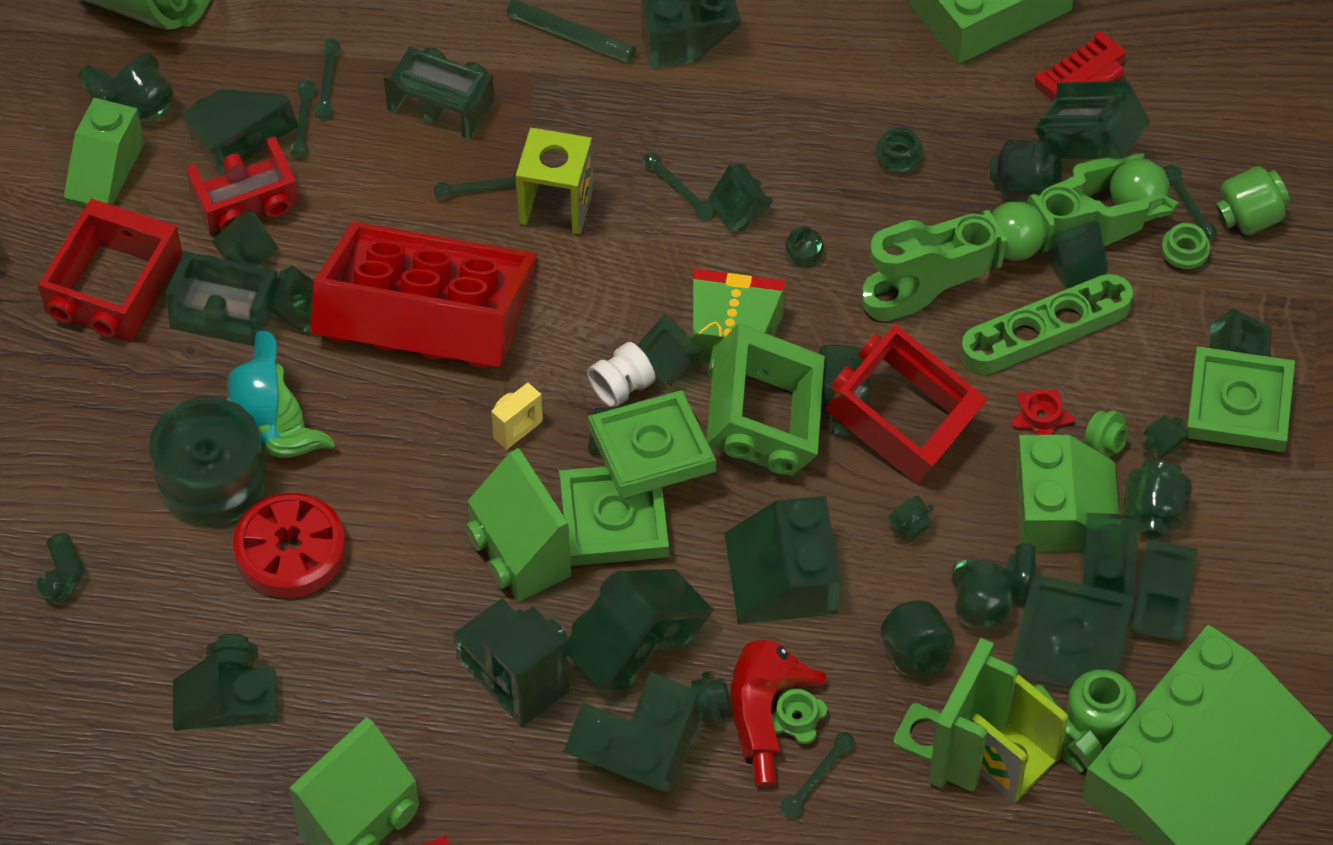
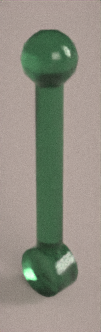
(306, 91)
(323, 109)
(1174, 176)
(444, 190)
(703, 209)
(792, 806)

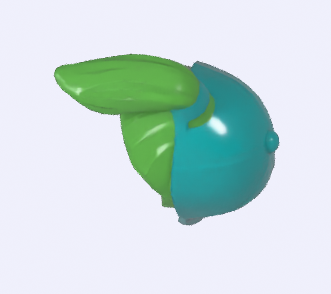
(277, 414)

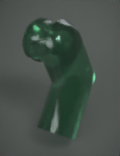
(66, 573)

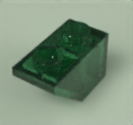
(685, 29)

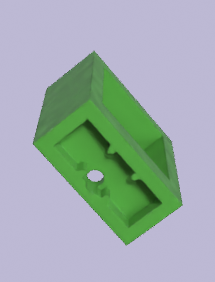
(778, 363)

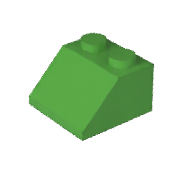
(1056, 487)
(519, 529)
(355, 792)

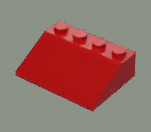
(422, 294)

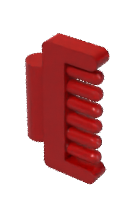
(1101, 65)

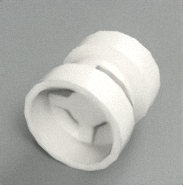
(621, 375)

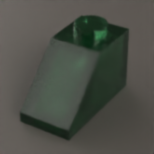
(238, 123)

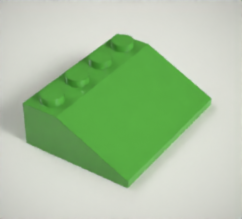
(1206, 751)

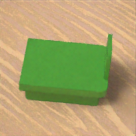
(959, 744)

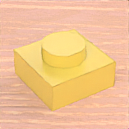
(516, 415)

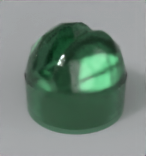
(811, 251)

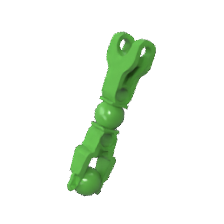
(971, 244)

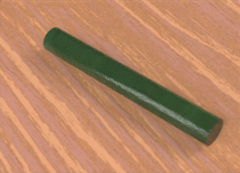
(571, 31)

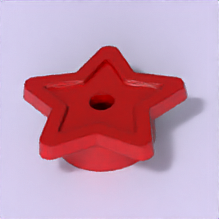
(1037, 402)

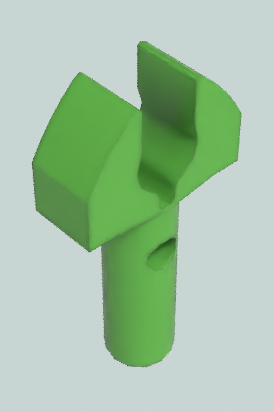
(1079, 747)

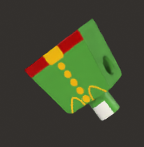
(729, 299)

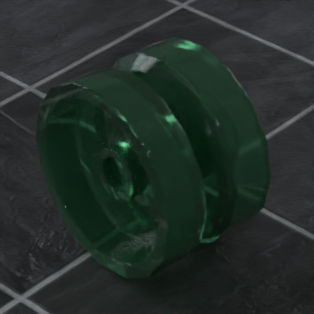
(208, 461)

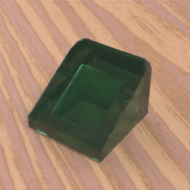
(1079, 255)
(1240, 333)

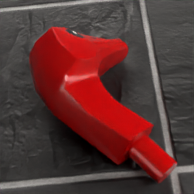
(757, 676)

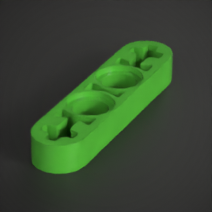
(1043, 319)

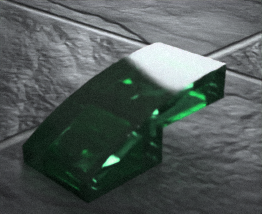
(1164, 590)

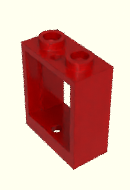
(121, 231)
(924, 372)

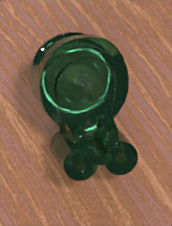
(135, 86)
(988, 588)

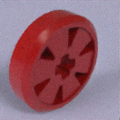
(289, 571)

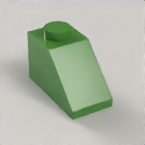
(103, 152)

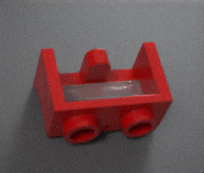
(260, 188)

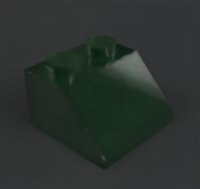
(784, 562)

